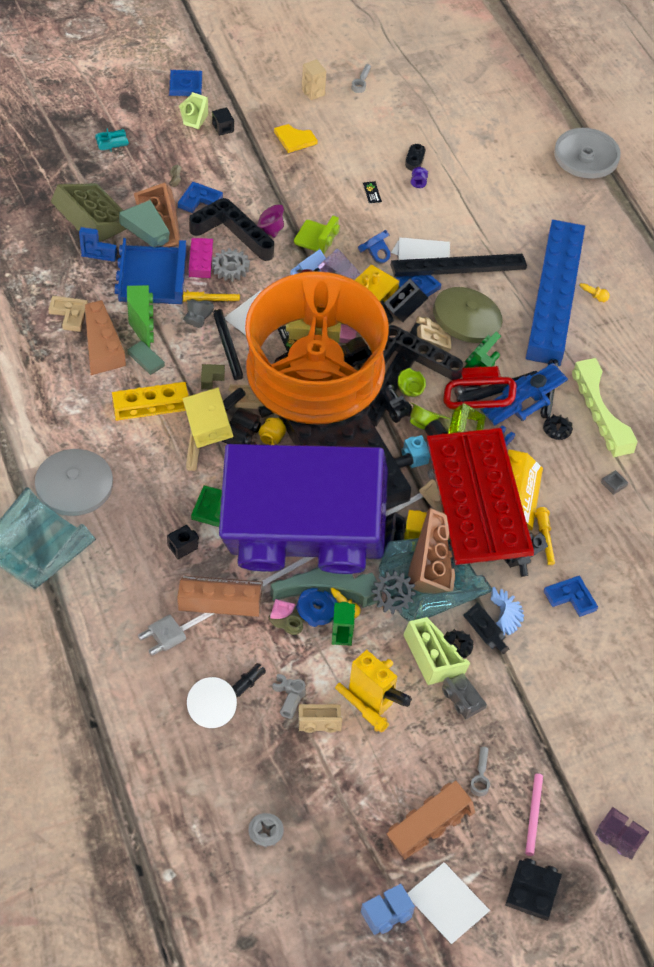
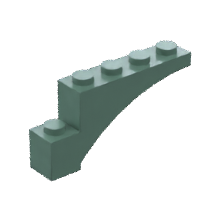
(357, 589)

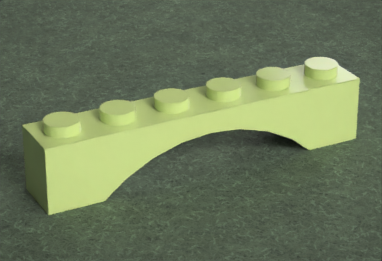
(618, 436)

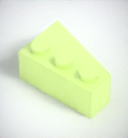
(432, 652)

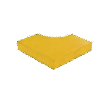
(294, 139)

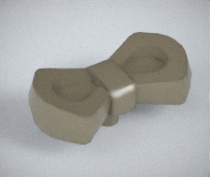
(175, 170)

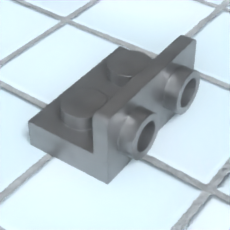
(463, 695)

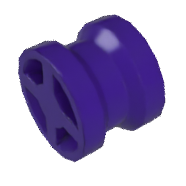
(419, 177)

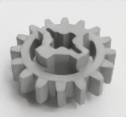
(230, 264)

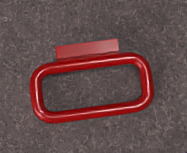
(480, 376)

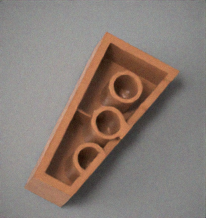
(430, 819)

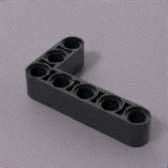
(237, 222)
(419, 345)

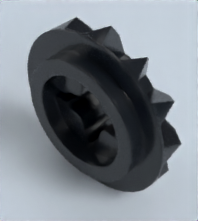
(550, 427)
(466, 642)

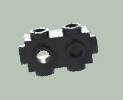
(539, 543)

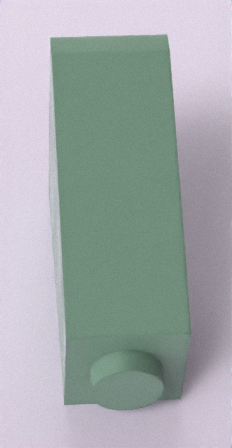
(145, 223)

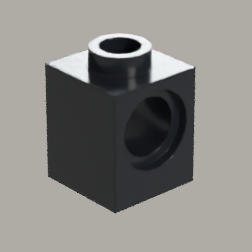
(223, 121)
(180, 548)

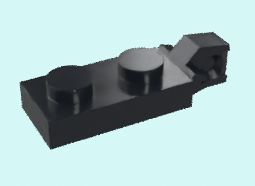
(486, 627)

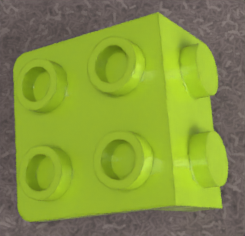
(316, 235)

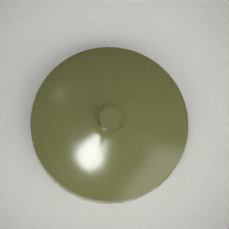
(467, 314)

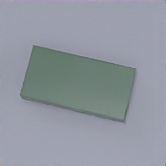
(146, 357)

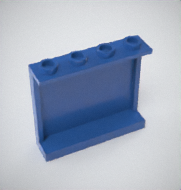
(158, 267)

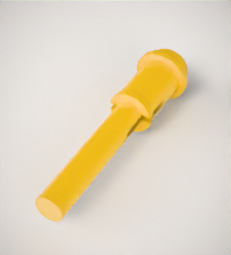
(201, 296)
(542, 516)
(380, 724)

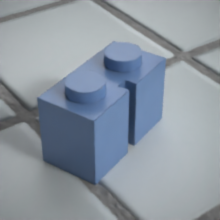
(386, 912)

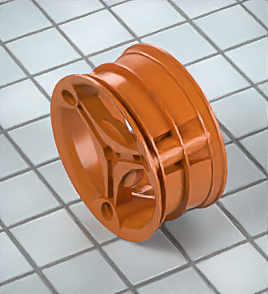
(314, 379)

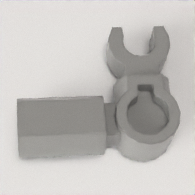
(296, 691)

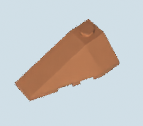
(164, 202)
(431, 561)

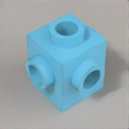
(418, 449)

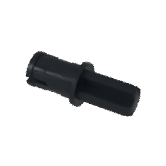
(248, 679)

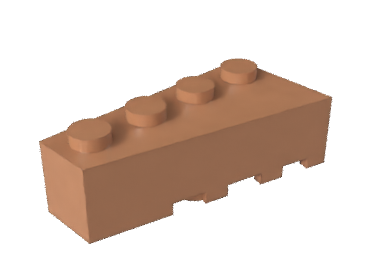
(103, 342)

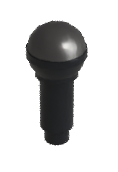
(460, 389)

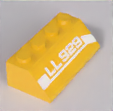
(528, 480)

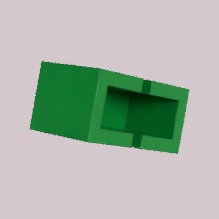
(343, 623)

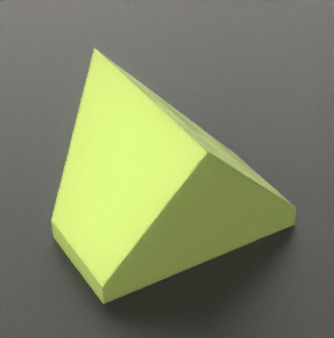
(194, 110)

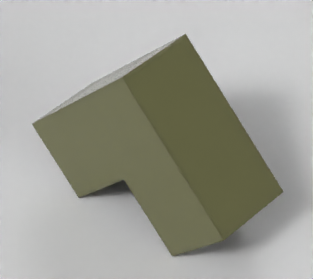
(211, 373)

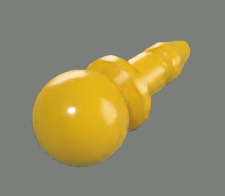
(600, 294)
(341, 598)

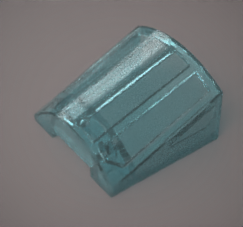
(38, 540)
(466, 584)

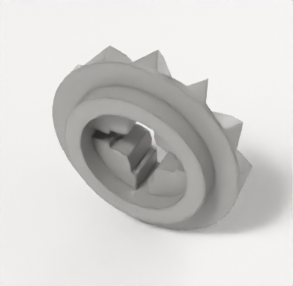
(268, 821)

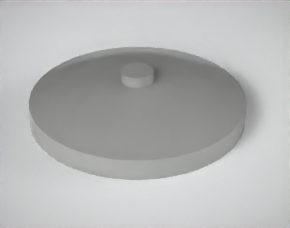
(587, 153)
(74, 482)

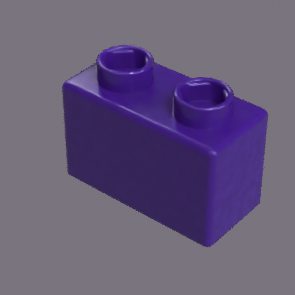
(303, 505)

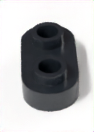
(415, 156)

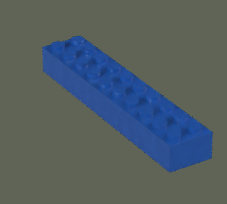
(555, 292)

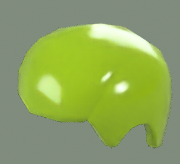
(411, 382)

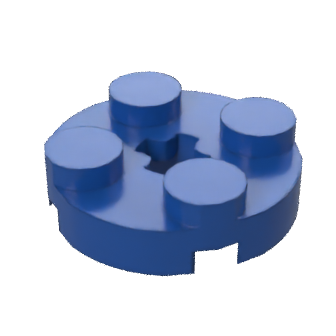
(312, 615)

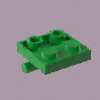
(479, 356)
(208, 506)

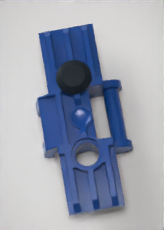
(527, 386)

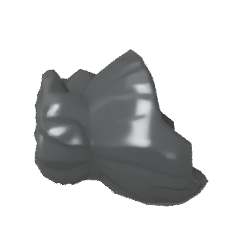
(198, 312)

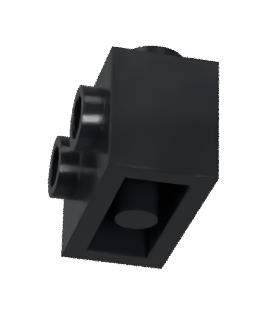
(406, 300)

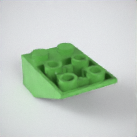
(140, 312)

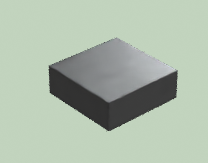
(614, 482)

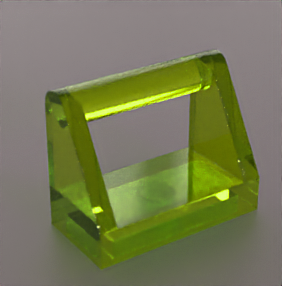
(460, 417)

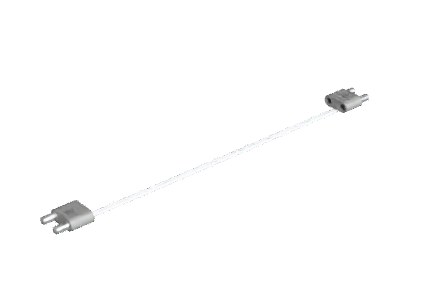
(168, 632)

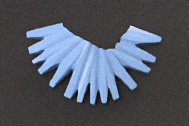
(511, 612)

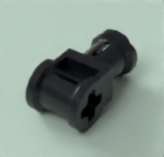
(395, 405)

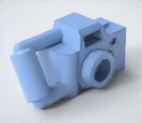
(311, 262)

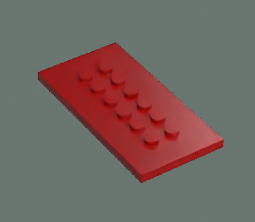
(479, 496)

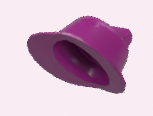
(272, 220)

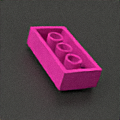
(201, 257)

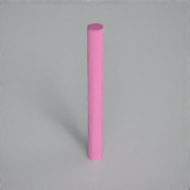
(534, 813)

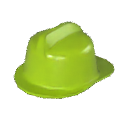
(421, 417)

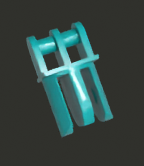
(111, 139)

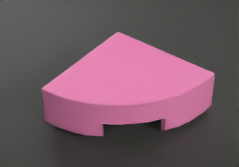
(281, 609)

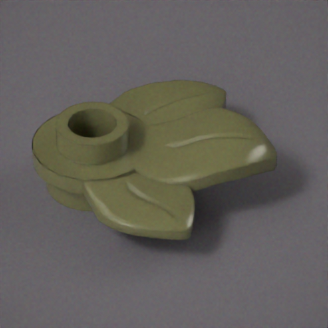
(285, 623)

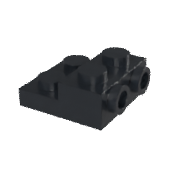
(533, 889)

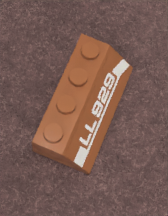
(220, 596)

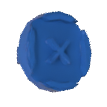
(374, 245)

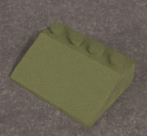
(88, 208)

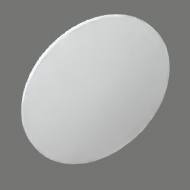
(211, 702)

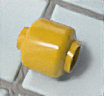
(272, 431)

